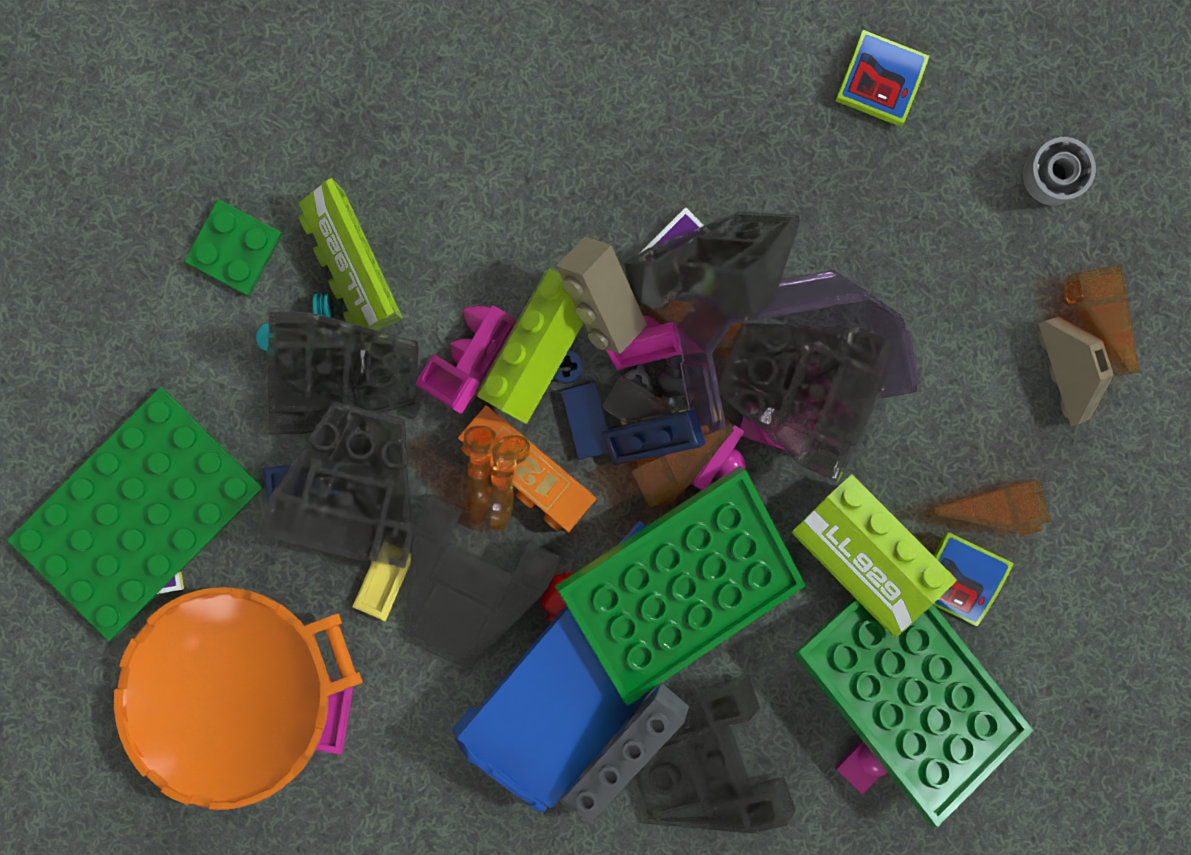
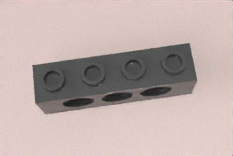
(627, 752)

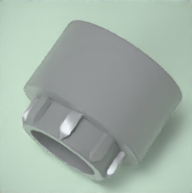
(1078, 167)

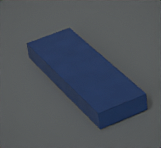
(654, 437)

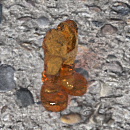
(507, 453)

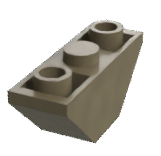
(1077, 366)

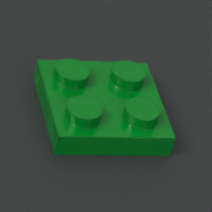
(233, 247)

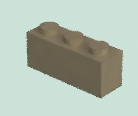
(601, 295)

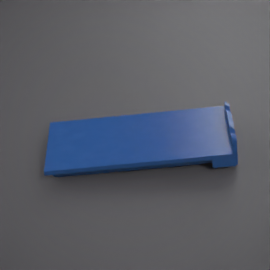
(546, 716)

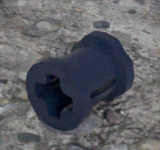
(574, 374)

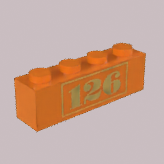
(540, 478)

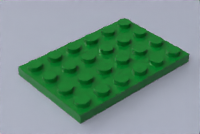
(135, 514)
(681, 585)
(916, 704)

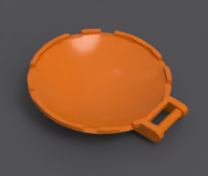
(226, 696)

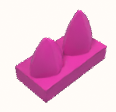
(491, 331)

